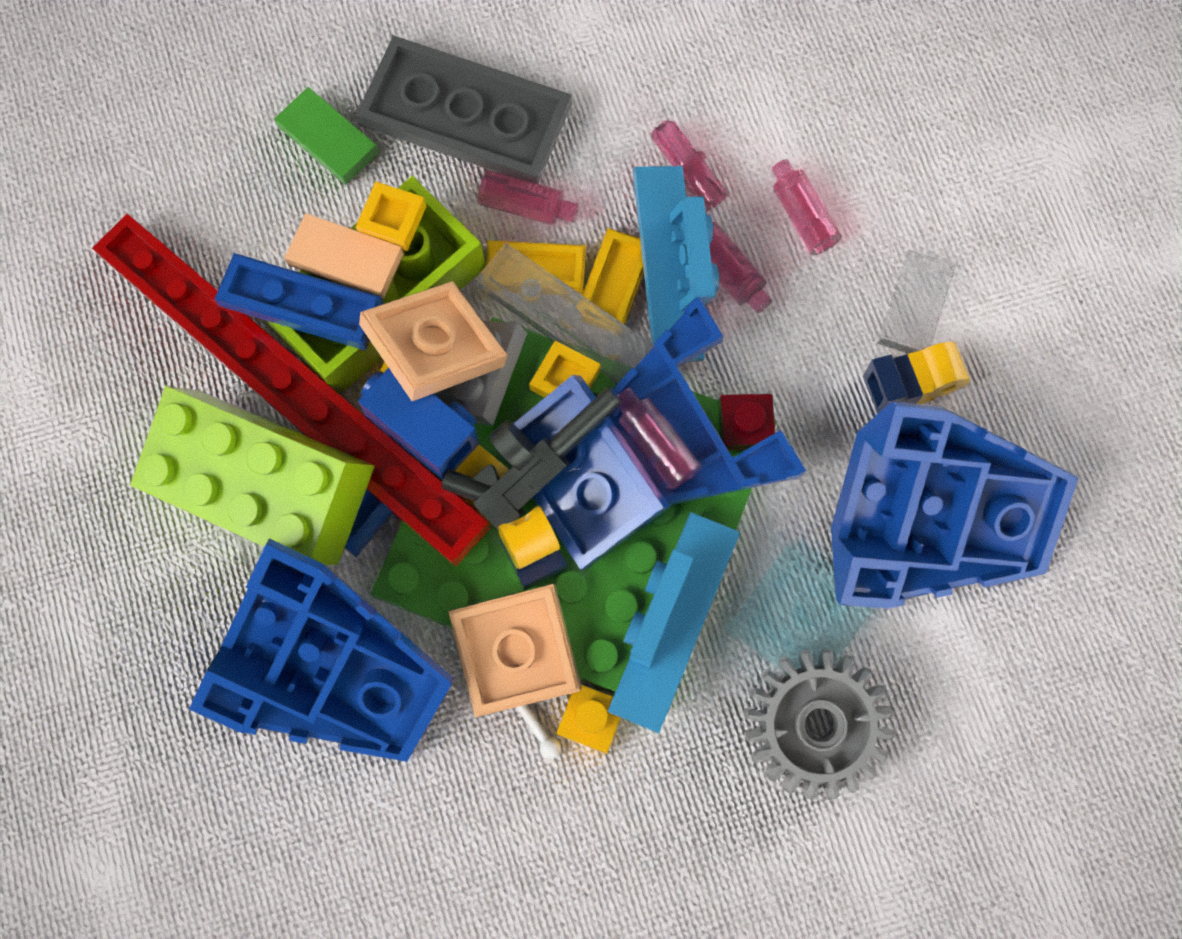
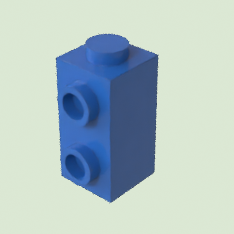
(426, 428)

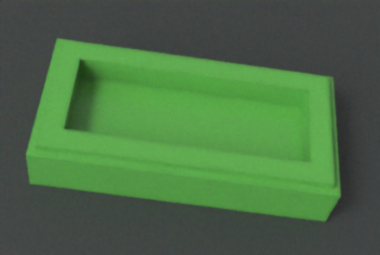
(326, 135)

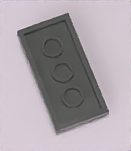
(464, 109)

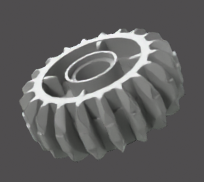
(852, 728)

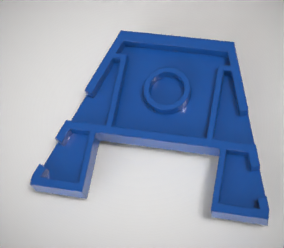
(663, 383)

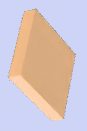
(432, 340)
(515, 650)

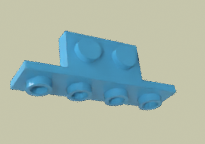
(673, 246)
(673, 622)

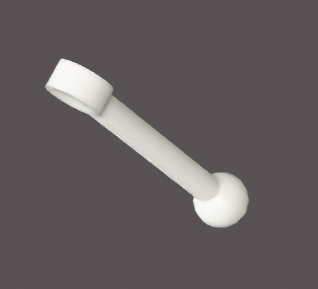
(549, 747)

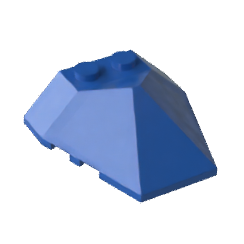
(941, 509)
(319, 664)

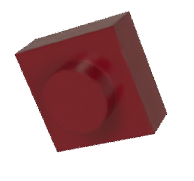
(745, 419)

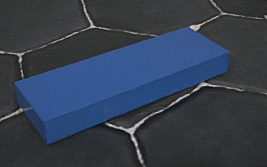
(295, 300)

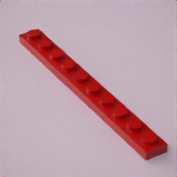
(292, 389)

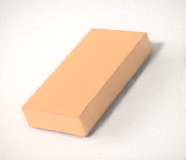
(344, 255)

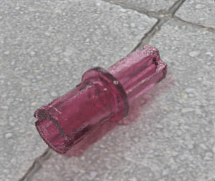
(696, 172)

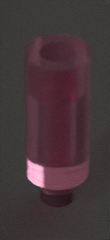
(525, 199)
(805, 208)
(737, 272)
(657, 440)

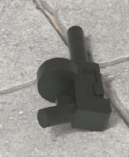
(532, 465)

